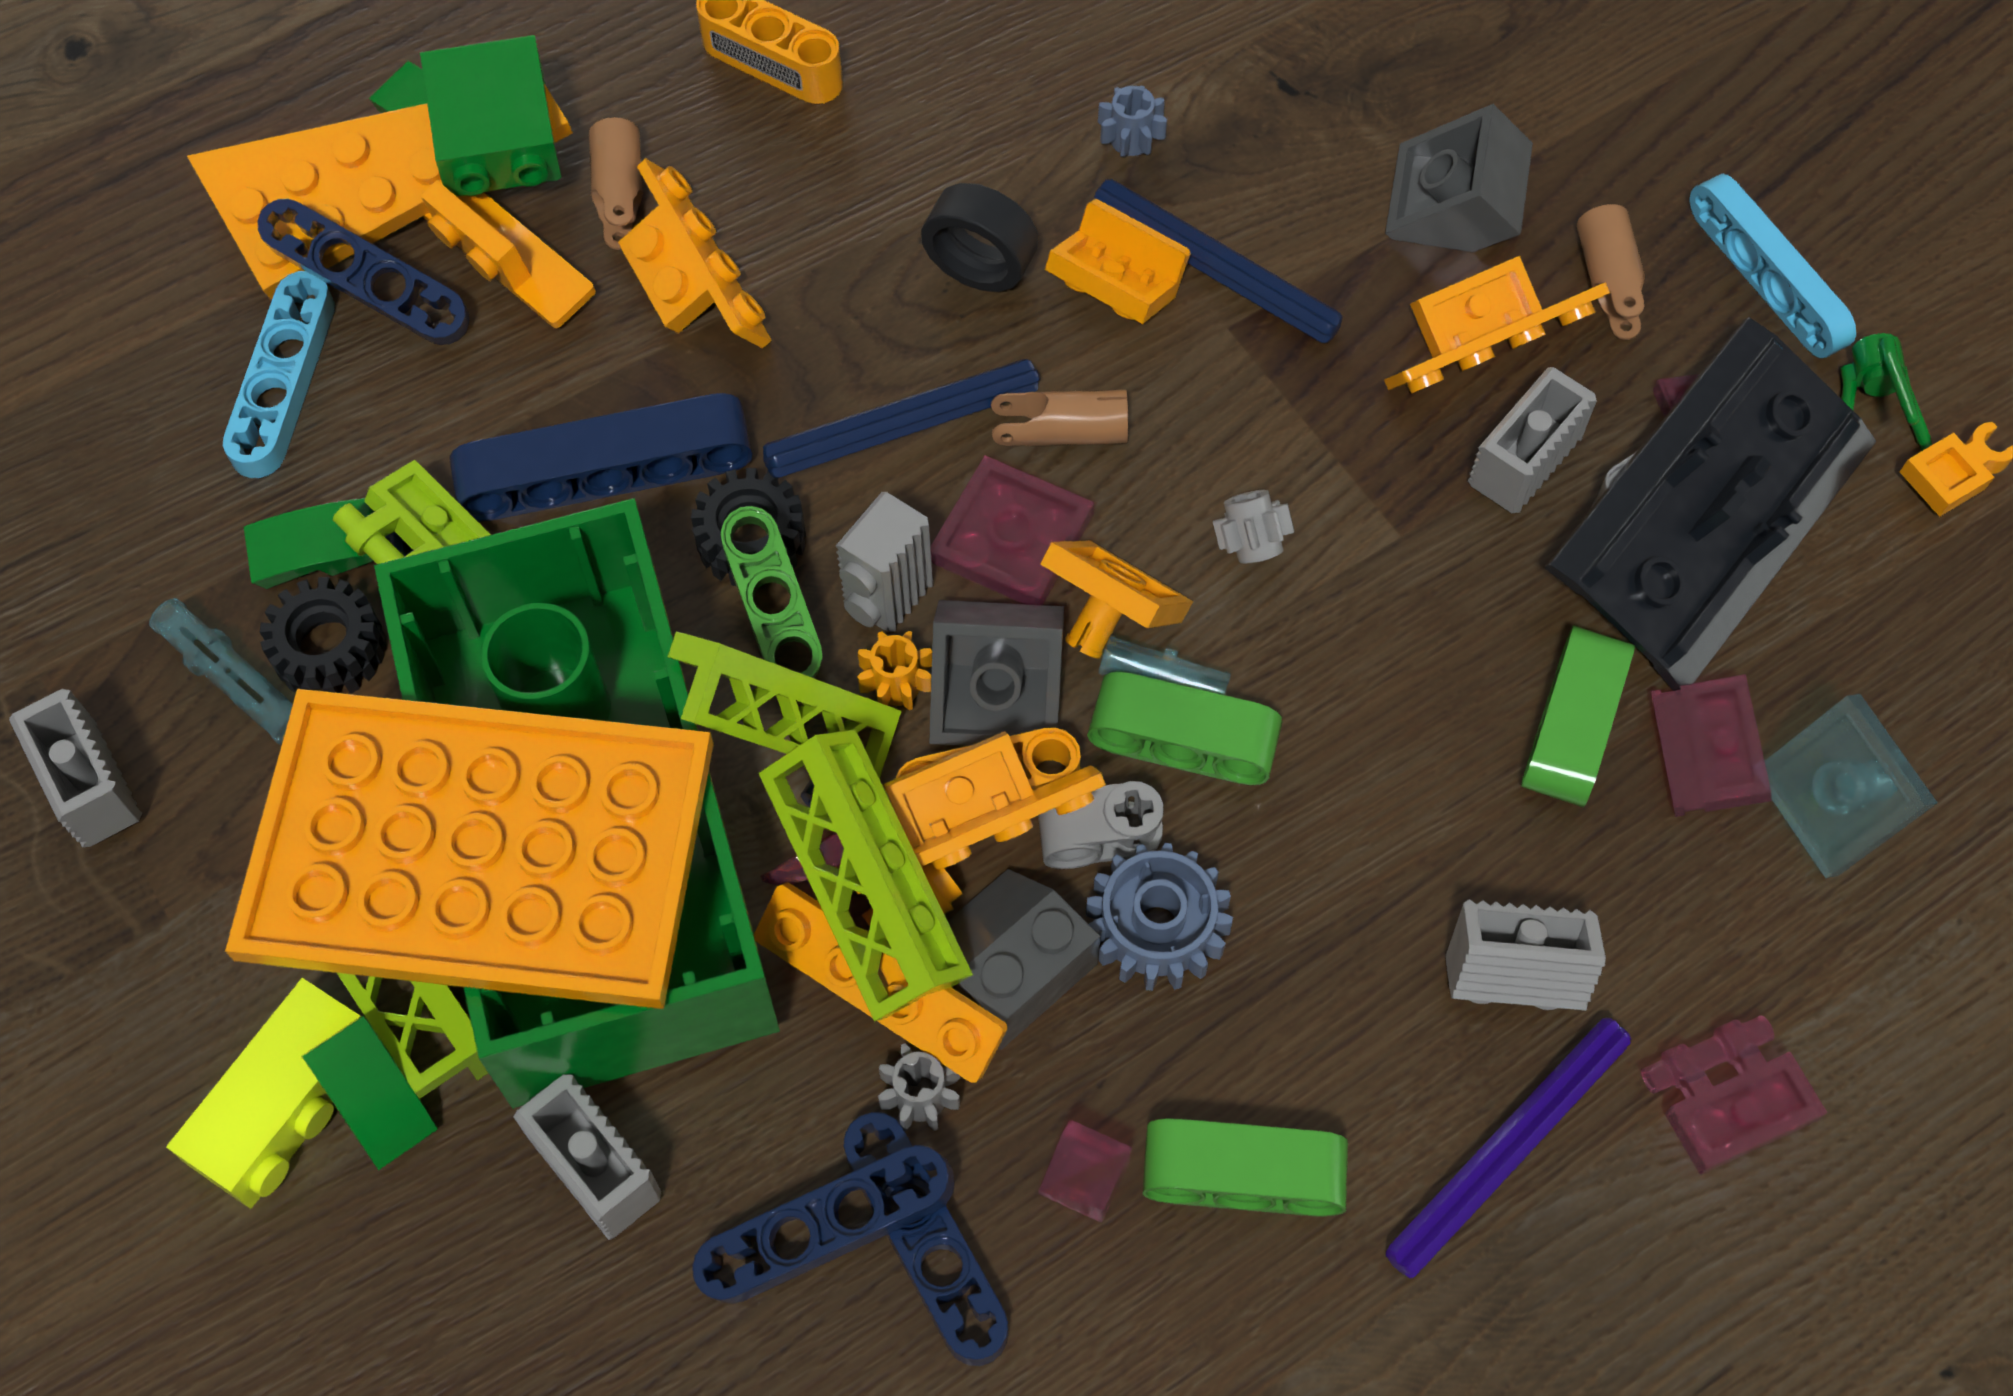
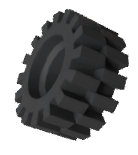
(737, 493)
(310, 610)

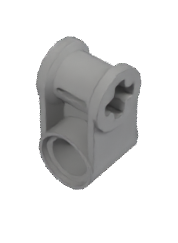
(1102, 827)

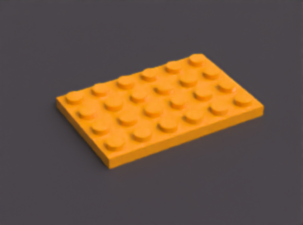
(474, 848)

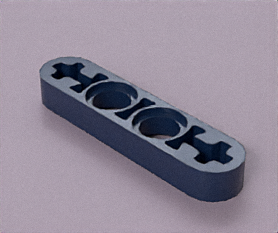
(366, 268)
(827, 1234)
(930, 1234)

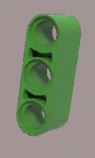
(764, 567)
(1578, 716)
(1185, 728)
(1245, 1167)

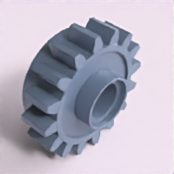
(1159, 948)

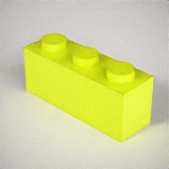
(265, 1100)

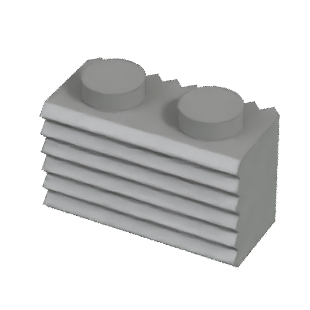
(1532, 440)
(885, 563)
(75, 768)
(1525, 956)
(588, 1155)

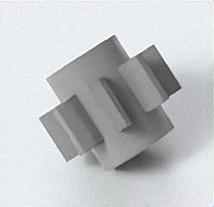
(1253, 526)
(928, 1102)

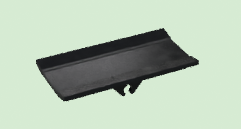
(1714, 503)

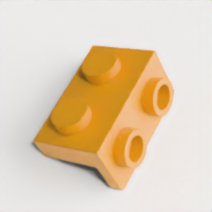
(1120, 262)

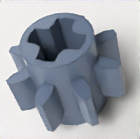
(1132, 120)

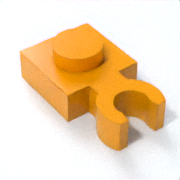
(1955, 471)

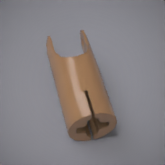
(615, 175)
(1614, 259)
(1063, 418)

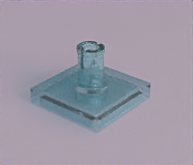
(1845, 786)

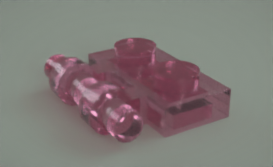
(1740, 1113)

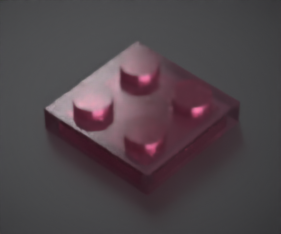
(1005, 530)

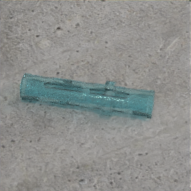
(183, 628)

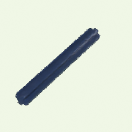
(1229, 266)
(897, 419)

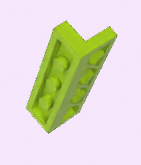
(790, 688)
(884, 866)
(449, 1019)

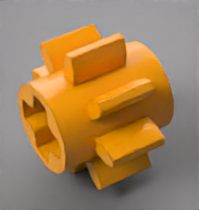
(895, 670)

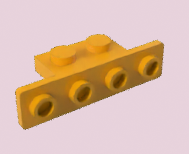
(508, 252)
(683, 265)
(1480, 312)
(976, 797)
(939, 1023)

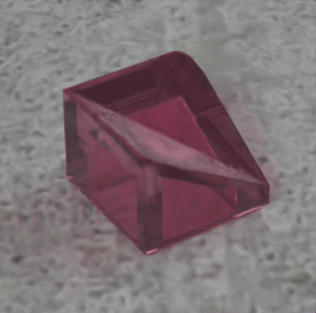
(1085, 1170)

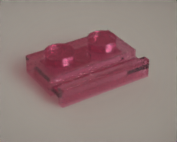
(1711, 746)

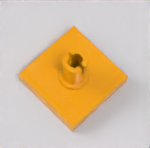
(1113, 590)

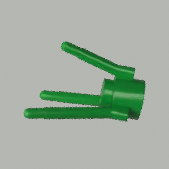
(1882, 371)

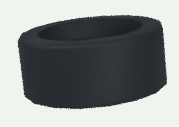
(990, 216)

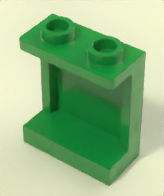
(489, 116)

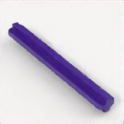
(1507, 1148)

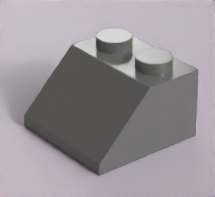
(1461, 183)
(994, 670)
(1021, 949)

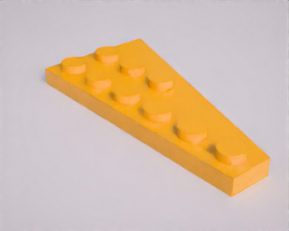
(351, 172)

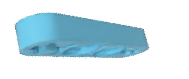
(1772, 265)
(269, 372)

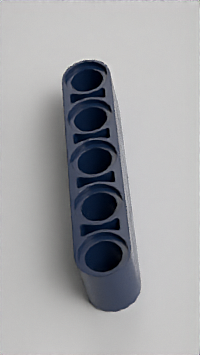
(600, 457)

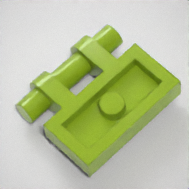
(414, 509)

